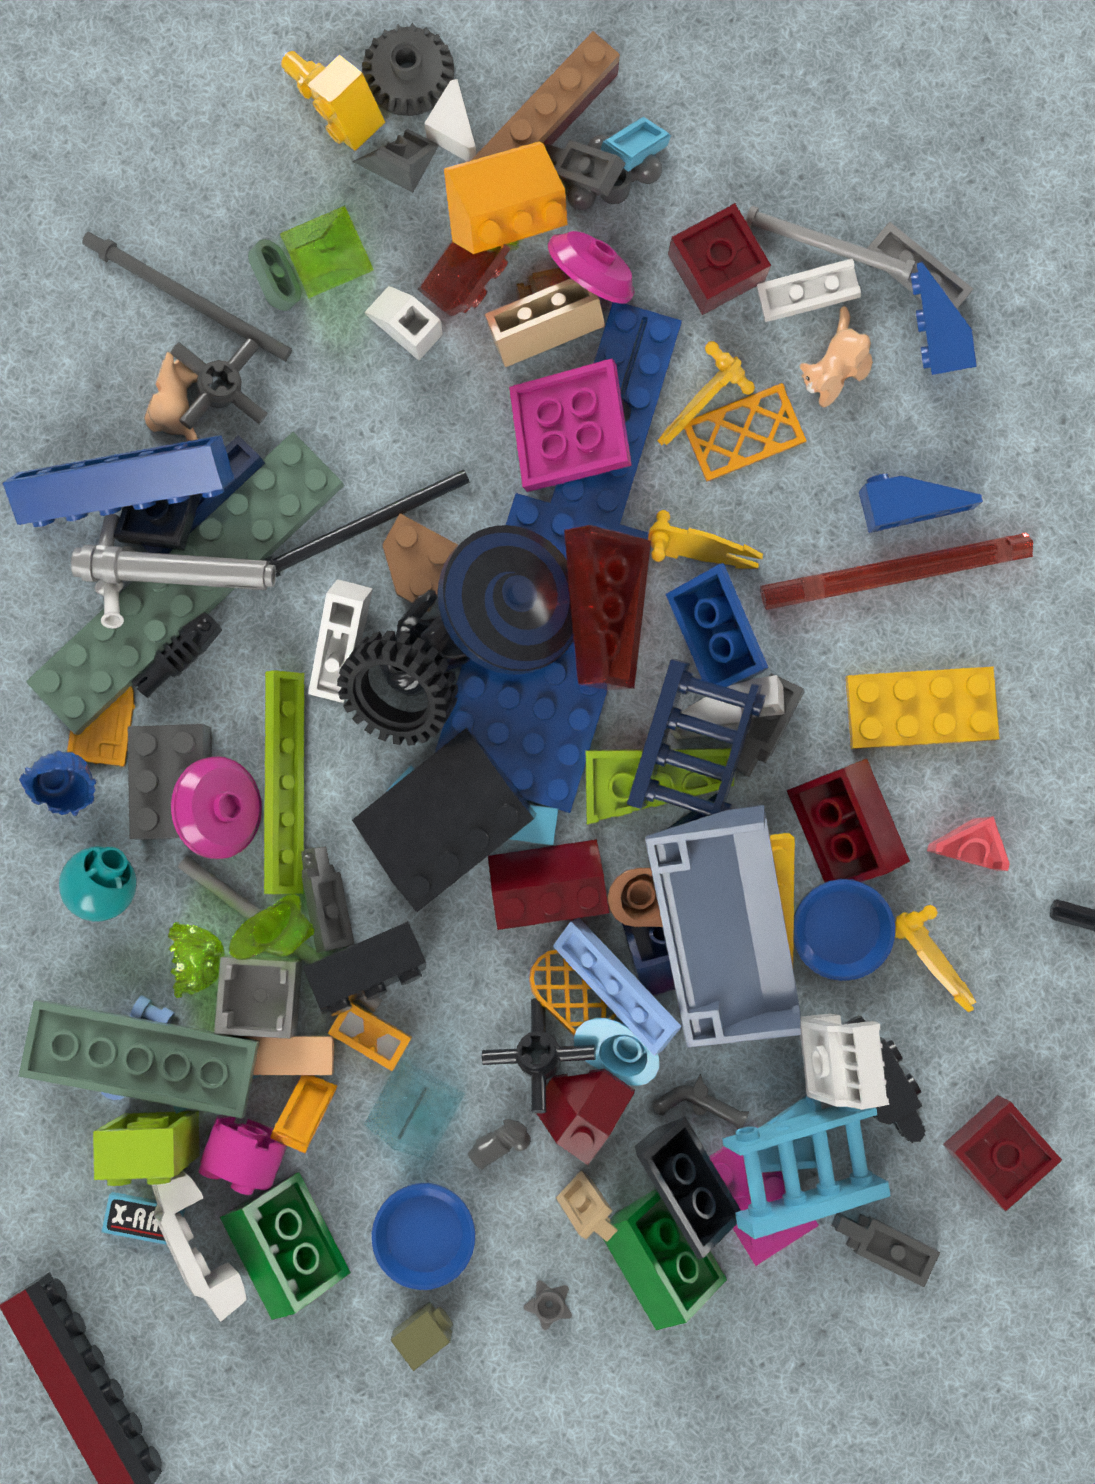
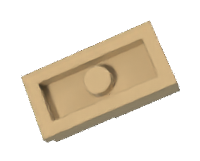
(586, 1207)

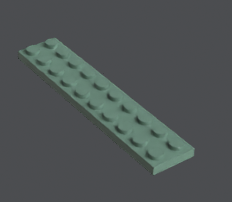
(249, 525)

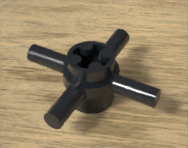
(550, 1062)

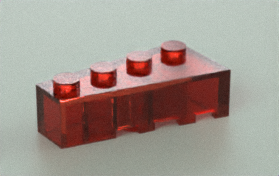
(606, 603)

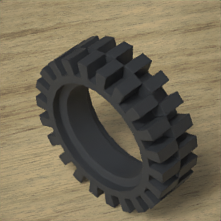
(416, 662)

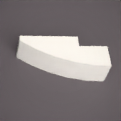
(730, 715)

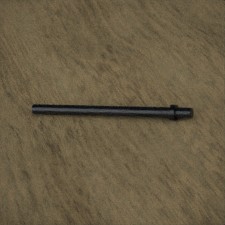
(368, 521)

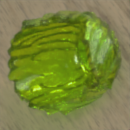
(195, 958)

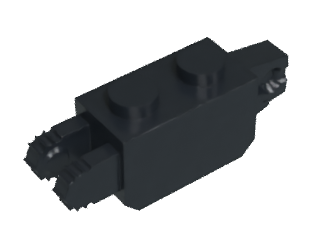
(900, 1091)

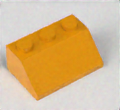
(504, 198)

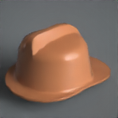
(634, 899)

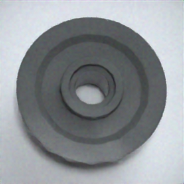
(413, 88)

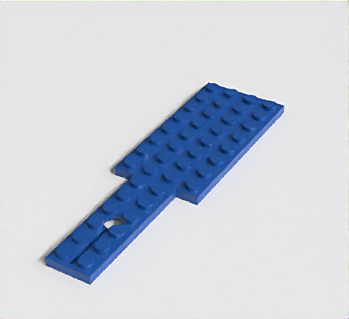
(544, 719)

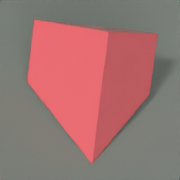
(974, 843)

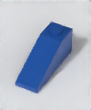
(907, 500)

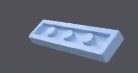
(617, 986)

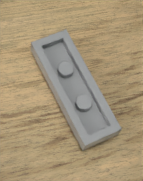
(898, 245)

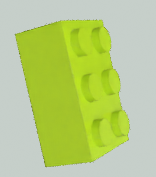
(145, 1147)

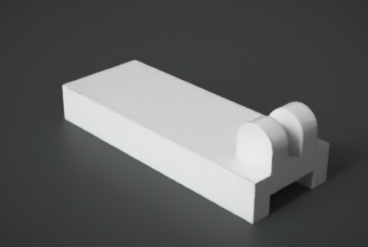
(808, 290)

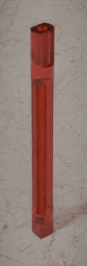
(896, 571)

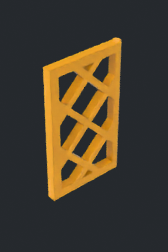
(737, 461)

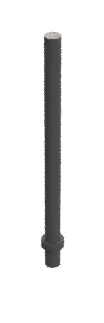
(108, 250)

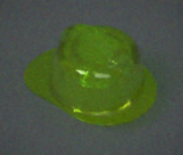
(273, 930)

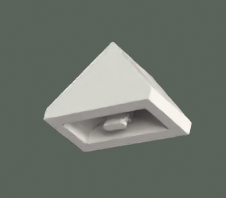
(450, 125)

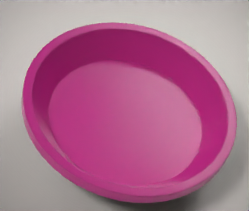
(593, 265)
(216, 807)

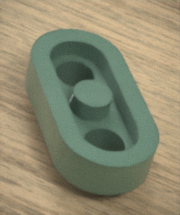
(274, 275)

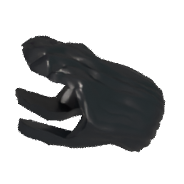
(433, 633)

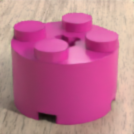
(242, 1155)

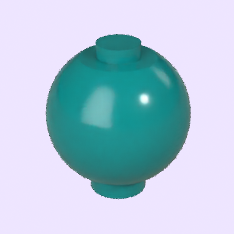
(97, 883)

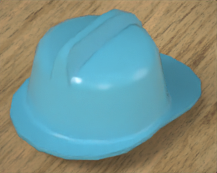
(618, 1051)

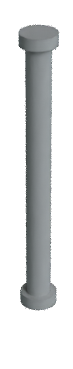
(830, 244)

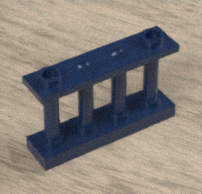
(669, 717)

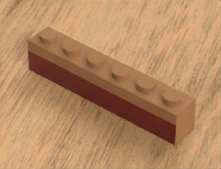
(559, 98)

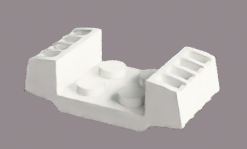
(843, 1062)
(220, 1287)

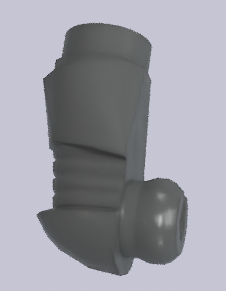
(498, 1143)

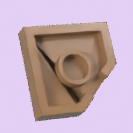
(415, 558)

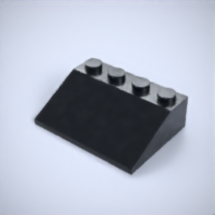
(443, 819)

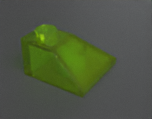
(326, 251)

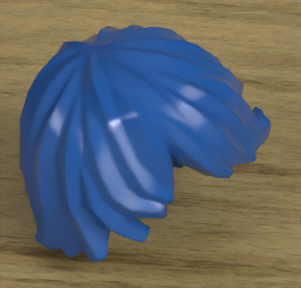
(71, 792)

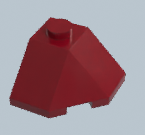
(584, 1110)

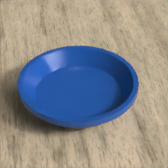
(843, 929)
(423, 1236)

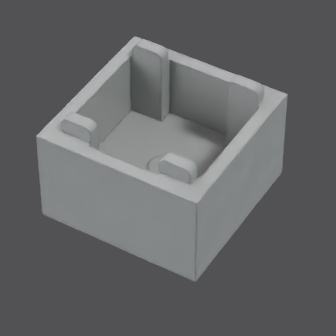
(258, 997)

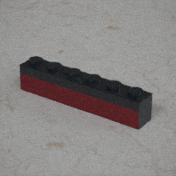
(79, 1384)

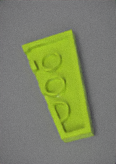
(613, 773)

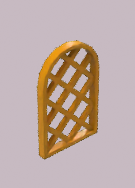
(566, 987)

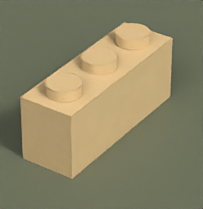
(544, 321)

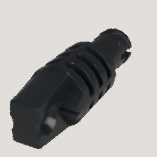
(178, 656)

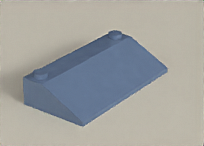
(725, 928)

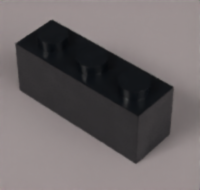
(365, 969)

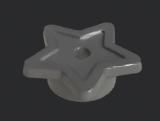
(538, 1304)

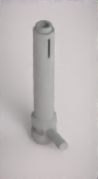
(115, 564)

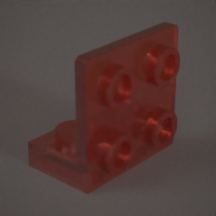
(460, 277)

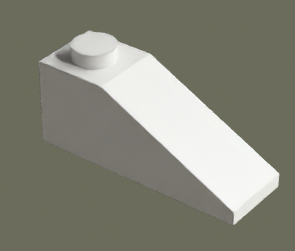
(339, 633)

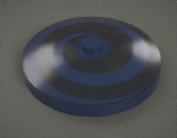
(507, 600)

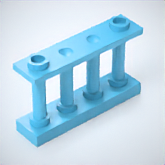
(829, 1195)

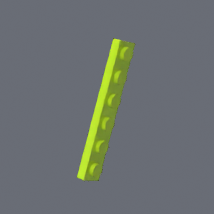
(284, 782)

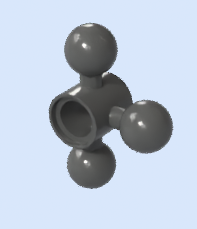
(646, 173)

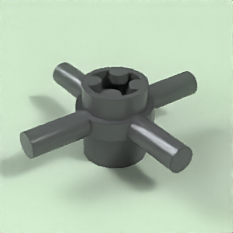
(222, 396)

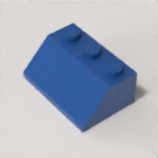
(717, 628)

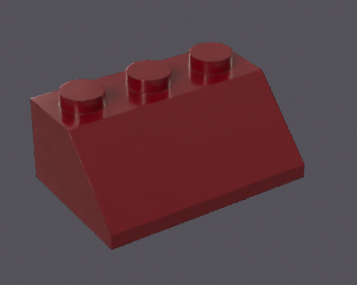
(848, 824)
(547, 884)

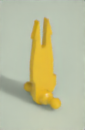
(729, 370)
(697, 545)
(912, 927)

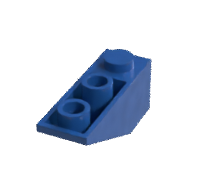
(946, 330)

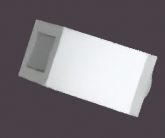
(406, 321)

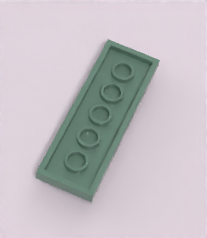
(139, 1058)

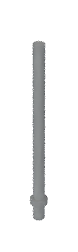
(248, 910)

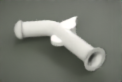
(110, 591)

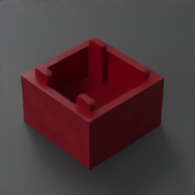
(718, 259)
(1002, 1152)

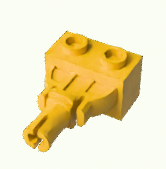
(338, 96)

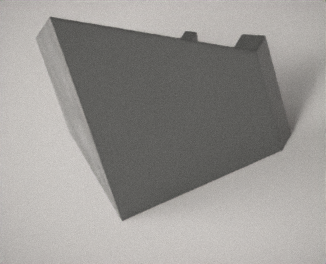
(401, 160)

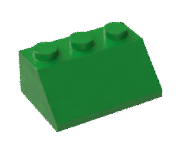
(285, 1246)
(661, 1262)

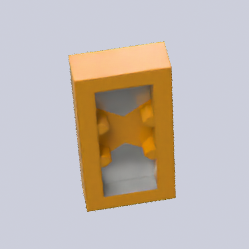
(370, 1036)

